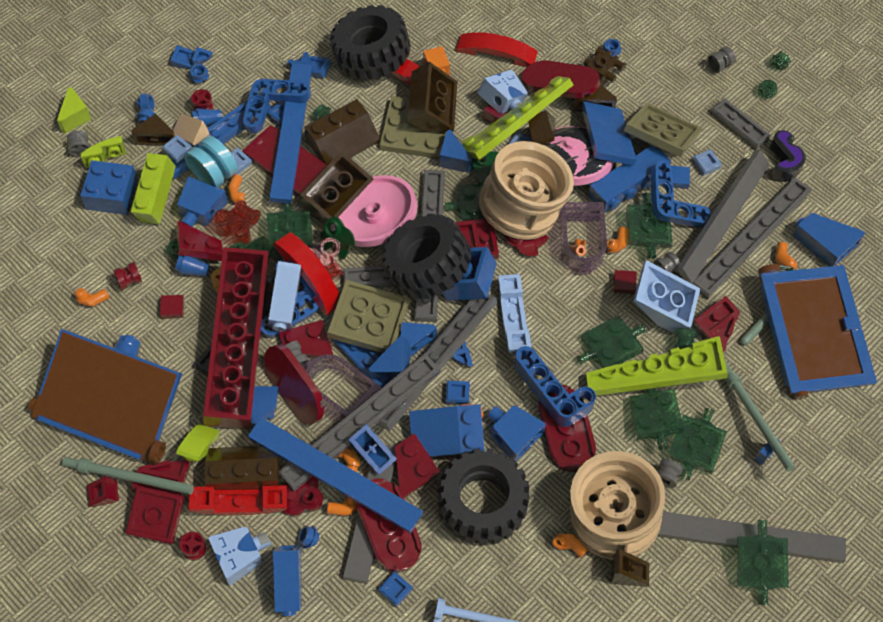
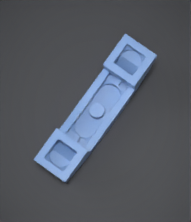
(513, 312)

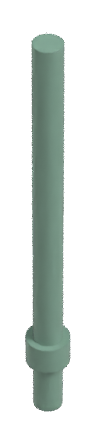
(734, 382)
(87, 466)

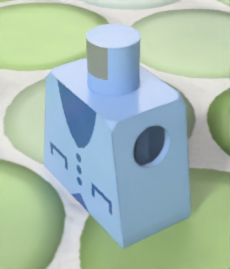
(503, 91)
(238, 552)

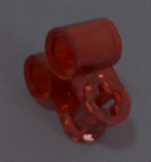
(238, 221)
(328, 259)

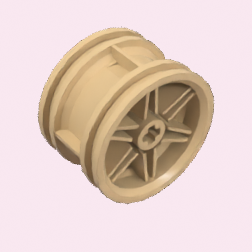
(525, 190)
(628, 473)

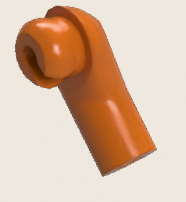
(620, 243)
(578, 247)
(782, 257)
(88, 299)

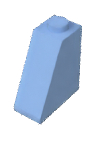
(284, 296)

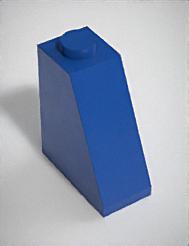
(827, 238)
(287, 579)

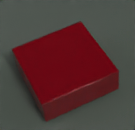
(625, 281)
(172, 306)

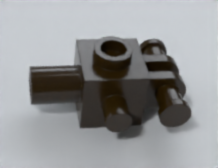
(604, 65)

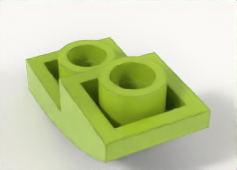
(99, 152)
(197, 442)

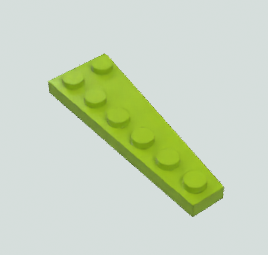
(505, 126)
(680, 366)

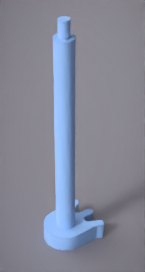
(462, 613)

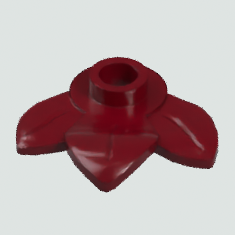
(529, 246)
(298, 499)

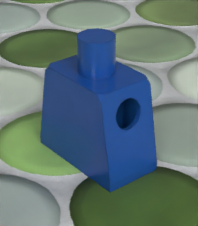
(200, 202)
(515, 430)

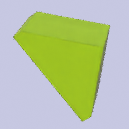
(73, 112)

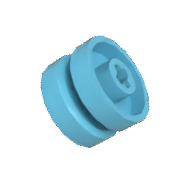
(211, 162)

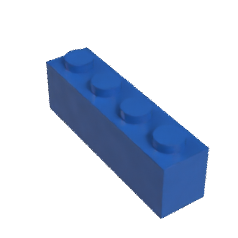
(626, 179)

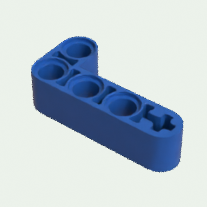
(550, 384)

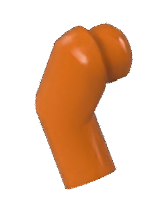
(233, 188)
(351, 459)
(345, 508)
(569, 542)

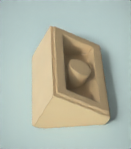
(191, 129)

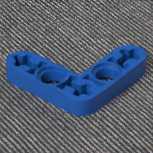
(269, 93)
(670, 205)
(303, 296)

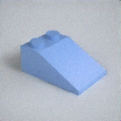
(666, 297)

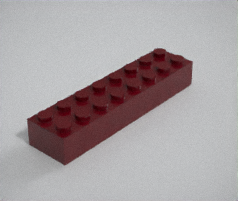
(236, 339)

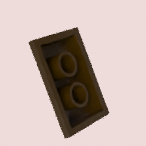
(432, 99)
(343, 130)
(334, 188)
(241, 468)

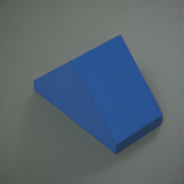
(454, 155)
(418, 335)
(394, 359)
(372, 449)

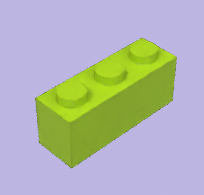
(153, 188)

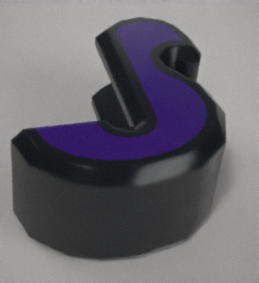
(791, 156)

